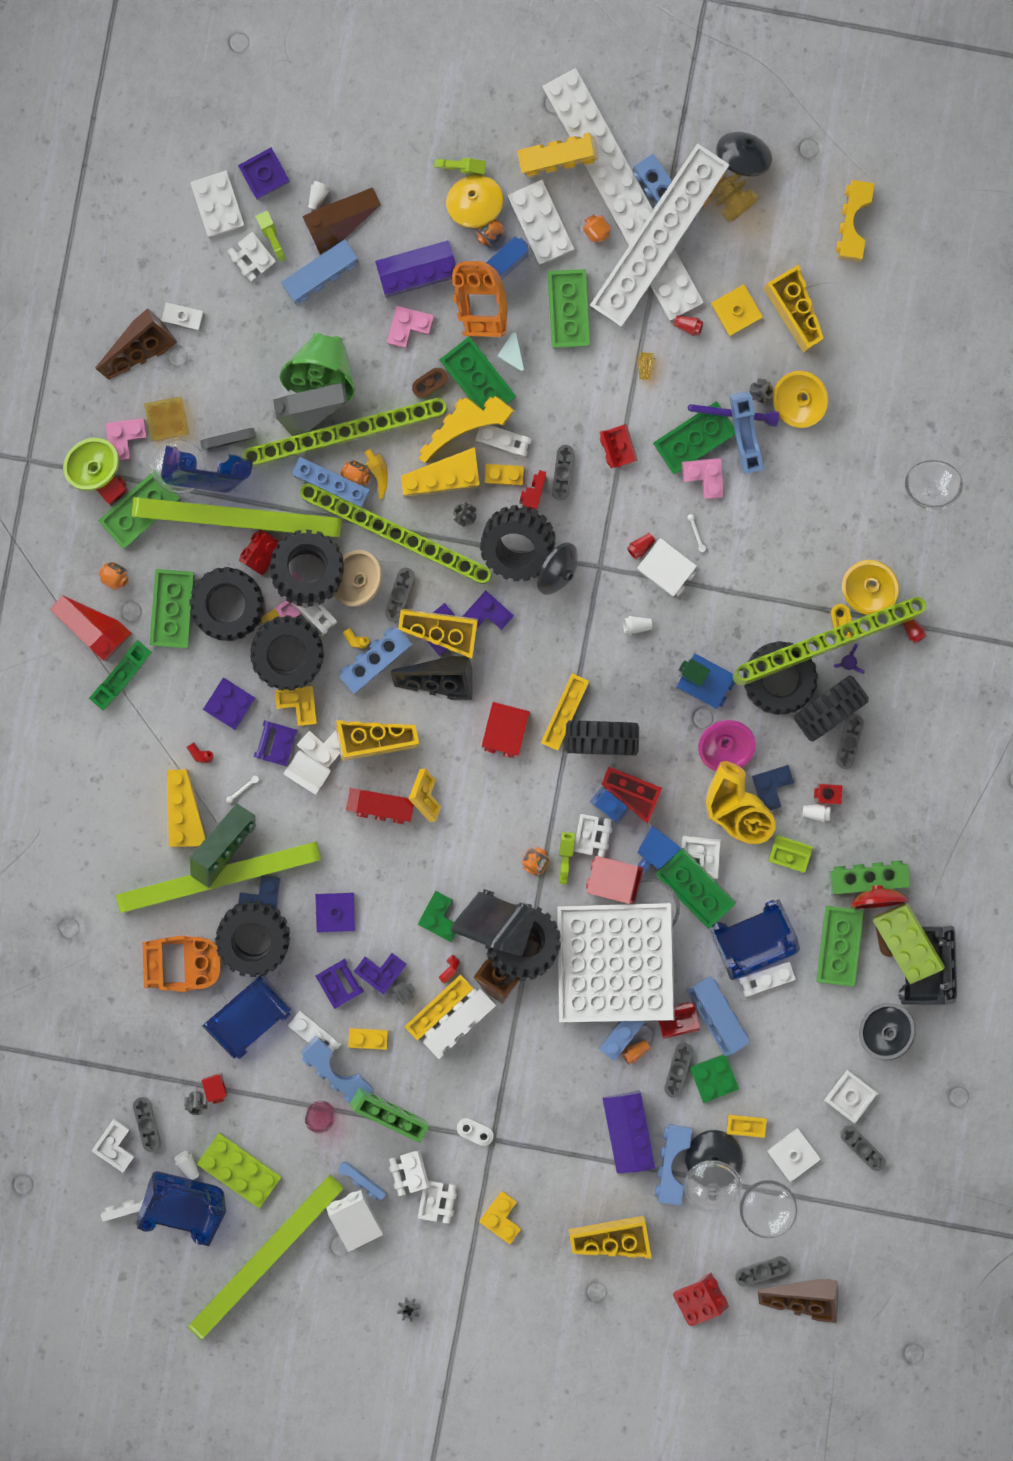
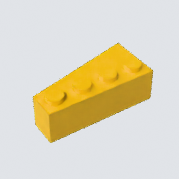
(558, 155)
(795, 307)
(446, 475)
(444, 630)
(370, 739)
(184, 815)
(612, 1238)

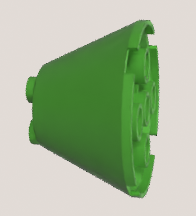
(318, 364)

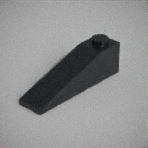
(442, 676)

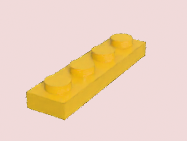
(564, 711)
(438, 1007)

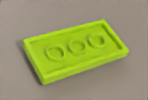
(908, 943)
(239, 1170)

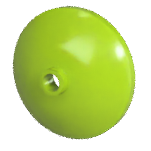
(85, 458)

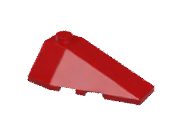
(94, 628)

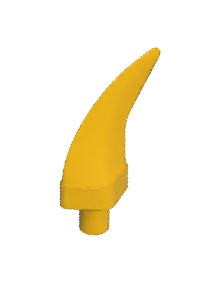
(379, 470)

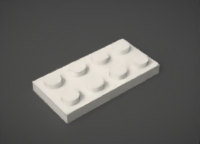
(540, 222)

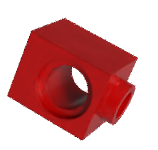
(113, 490)
(836, 790)
(214, 1088)

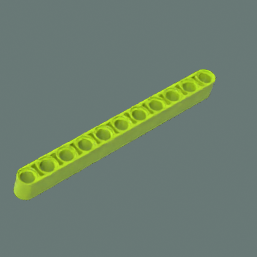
(355, 434)
(235, 517)
(385, 533)
(835, 634)
(230, 874)
(265, 1257)

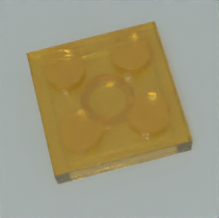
(166, 418)

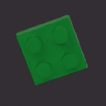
(714, 1078)

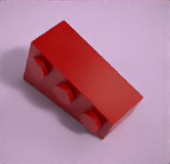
(632, 791)
(379, 805)

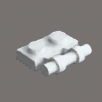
(256, 252)
(586, 835)
(414, 1171)
(430, 1202)

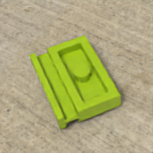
(790, 853)

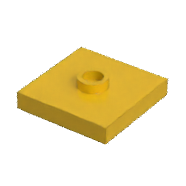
(736, 310)

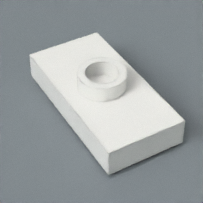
(182, 316)

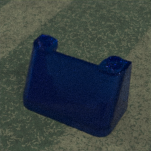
(181, 471)
(755, 941)
(247, 1017)
(182, 1206)

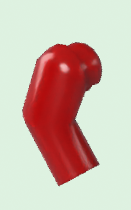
(199, 755)
(451, 970)

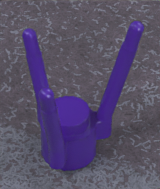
(849, 661)

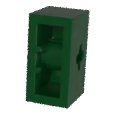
(693, 672)

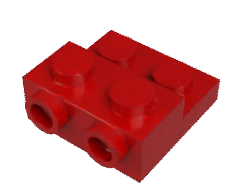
(532, 495)

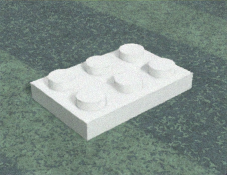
(217, 204)

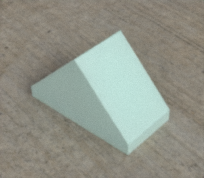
(511, 354)

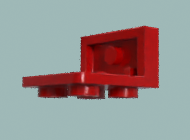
(701, 1300)

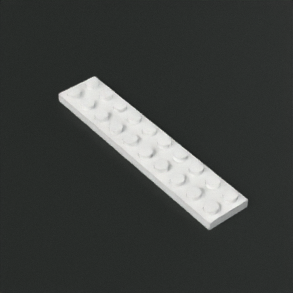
(660, 235)

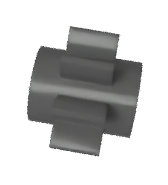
(761, 390)
(464, 514)
(403, 992)
(195, 1103)
(405, 1313)

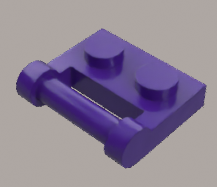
(281, 746)
(333, 986)

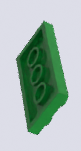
(475, 374)
(694, 439)
(696, 888)

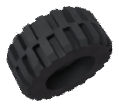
(521, 522)
(307, 591)
(226, 630)
(287, 679)
(782, 704)
(831, 708)
(602, 737)
(252, 963)
(530, 966)

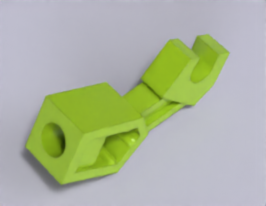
(466, 165)
(269, 230)
(566, 851)

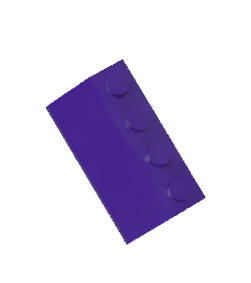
(416, 268)
(628, 1132)

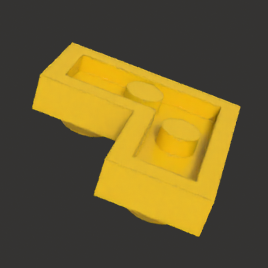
(302, 699)
(422, 797)
(496, 1218)

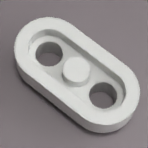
(475, 1131)

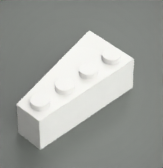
(459, 1022)

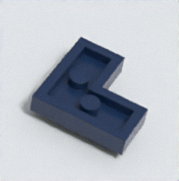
(768, 782)
(267, 892)

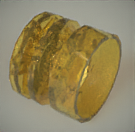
(734, 197)

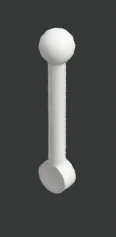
(701, 548)
(230, 799)

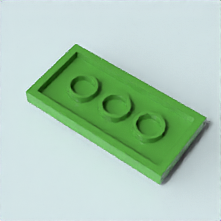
(568, 308)
(119, 520)
(171, 608)
(839, 945)

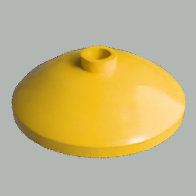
(475, 210)
(792, 406)
(862, 594)

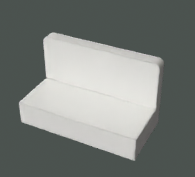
(307, 772)

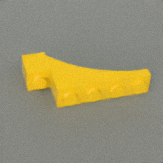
(466, 418)

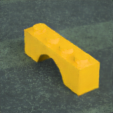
(851, 244)

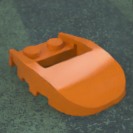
(481, 279)
(200, 963)

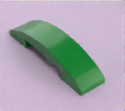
(121, 675)

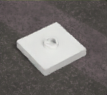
(850, 1096)
(793, 1154)

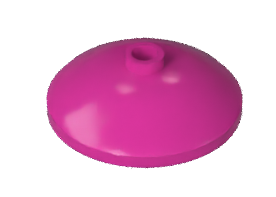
(737, 749)

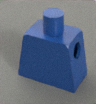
(609, 805)
(656, 849)

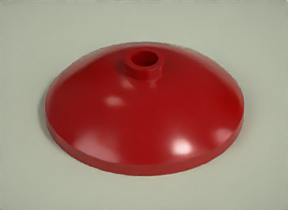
(878, 898)

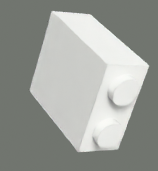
(667, 568)
(354, 1220)

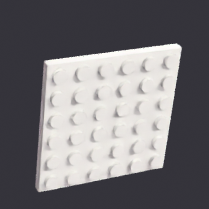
(616, 963)

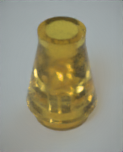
(645, 365)

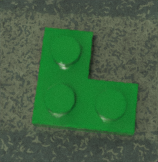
(434, 919)

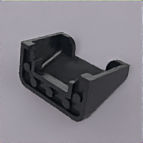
(495, 923)
(941, 986)

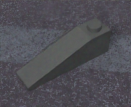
(306, 409)

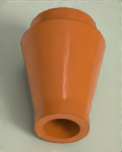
(635, 1051)

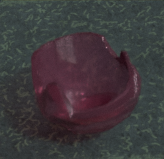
(320, 1117)

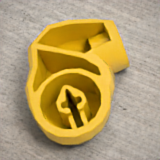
(736, 810)

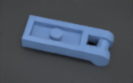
(360, 1180)

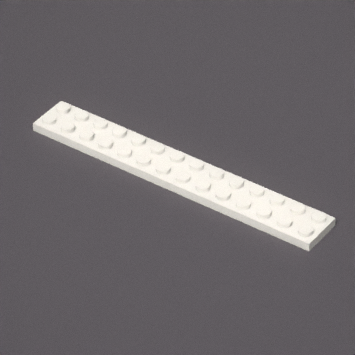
(619, 186)

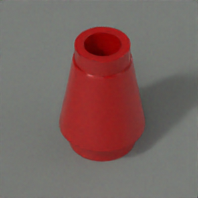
(689, 324)
(640, 546)
(914, 631)

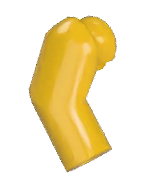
(356, 641)

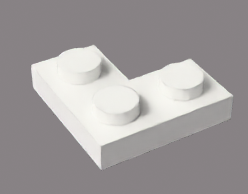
(322, 752)
(707, 850)
(109, 1148)

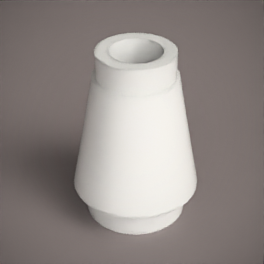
(317, 194)
(636, 625)
(818, 812)
(187, 1165)

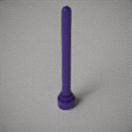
(770, 418)

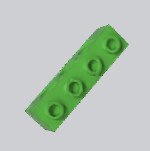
(899, 880)
(389, 1115)

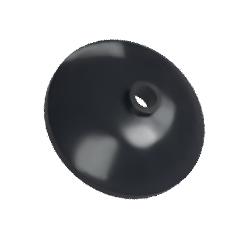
(744, 153)
(558, 569)
(877, 1026)
(714, 1144)

